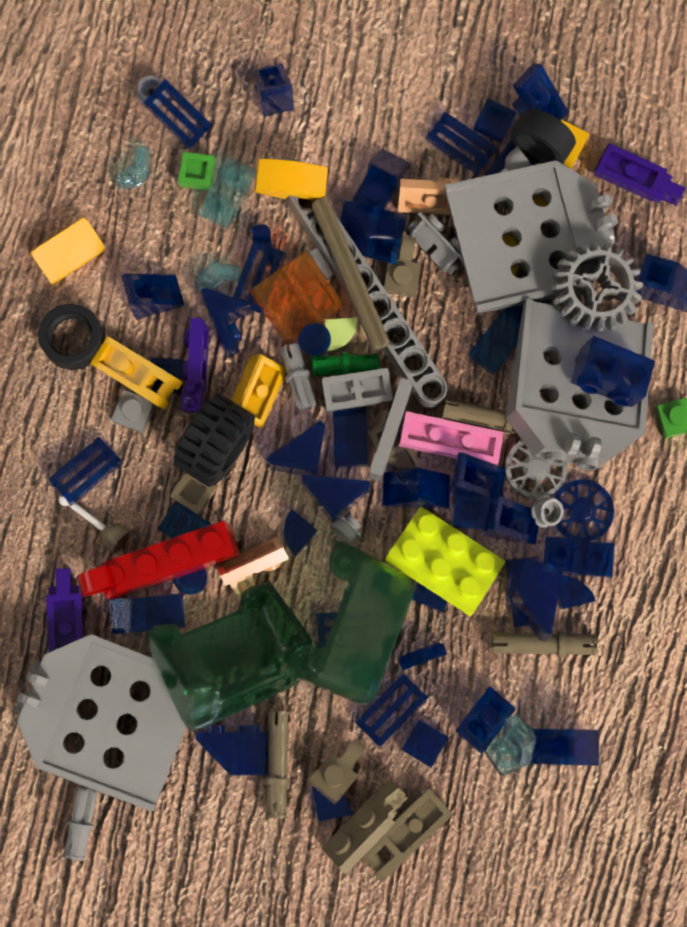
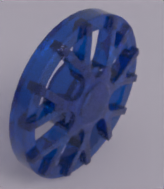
(584, 510)

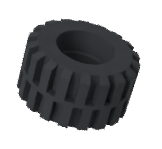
(214, 440)

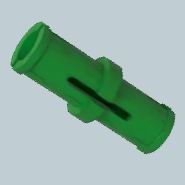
(343, 364)

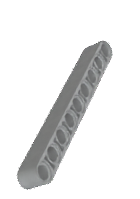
(391, 320)

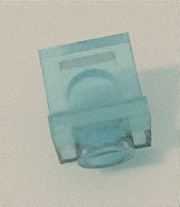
(514, 747)

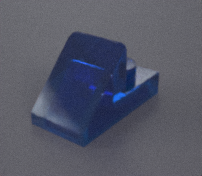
(538, 93)
(381, 180)
(222, 311)
(484, 720)

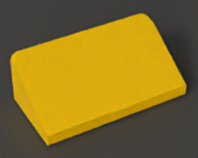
(68, 250)
(259, 387)

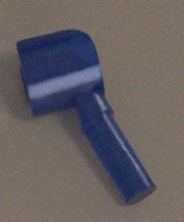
(261, 234)

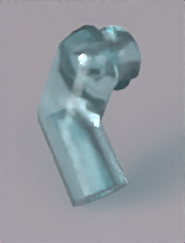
(137, 172)
(215, 273)

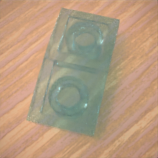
(228, 193)

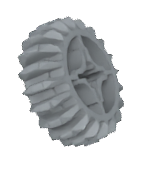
(622, 291)

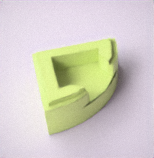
(341, 332)

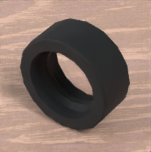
(542, 137)
(57, 316)

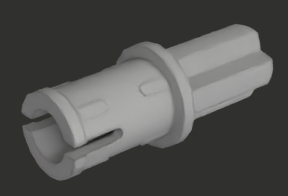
(298, 377)
(80, 824)

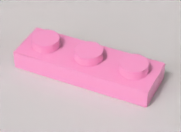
(449, 438)

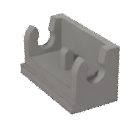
(357, 389)

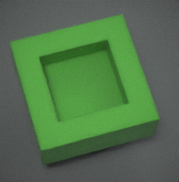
(196, 171)
(672, 418)

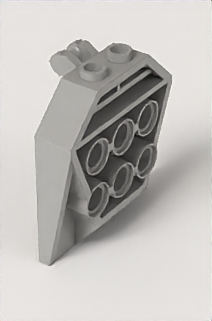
(571, 210)
(559, 428)
(52, 713)

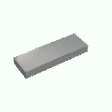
(390, 429)

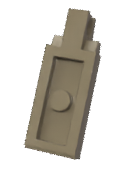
(365, 827)

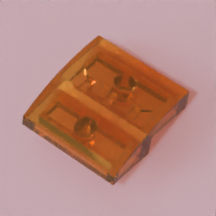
(296, 297)

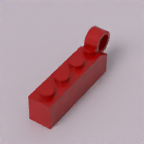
(161, 562)

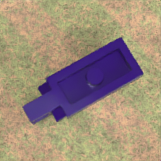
(638, 176)
(196, 368)
(64, 611)

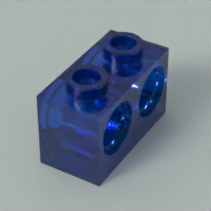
(614, 365)

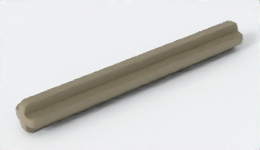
(350, 274)

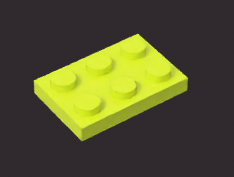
(445, 561)

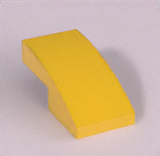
(291, 178)

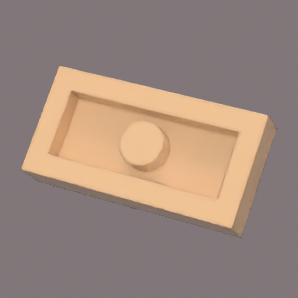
(424, 196)
(260, 558)

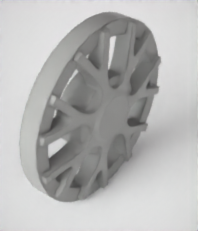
(534, 470)

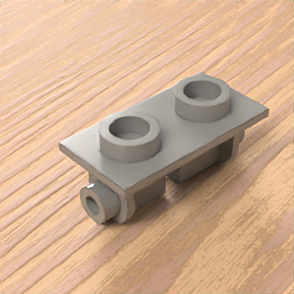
(431, 232)

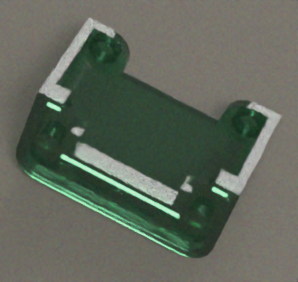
(362, 630)
(229, 659)

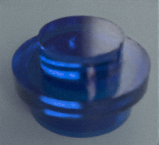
(314, 339)

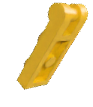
(135, 372)

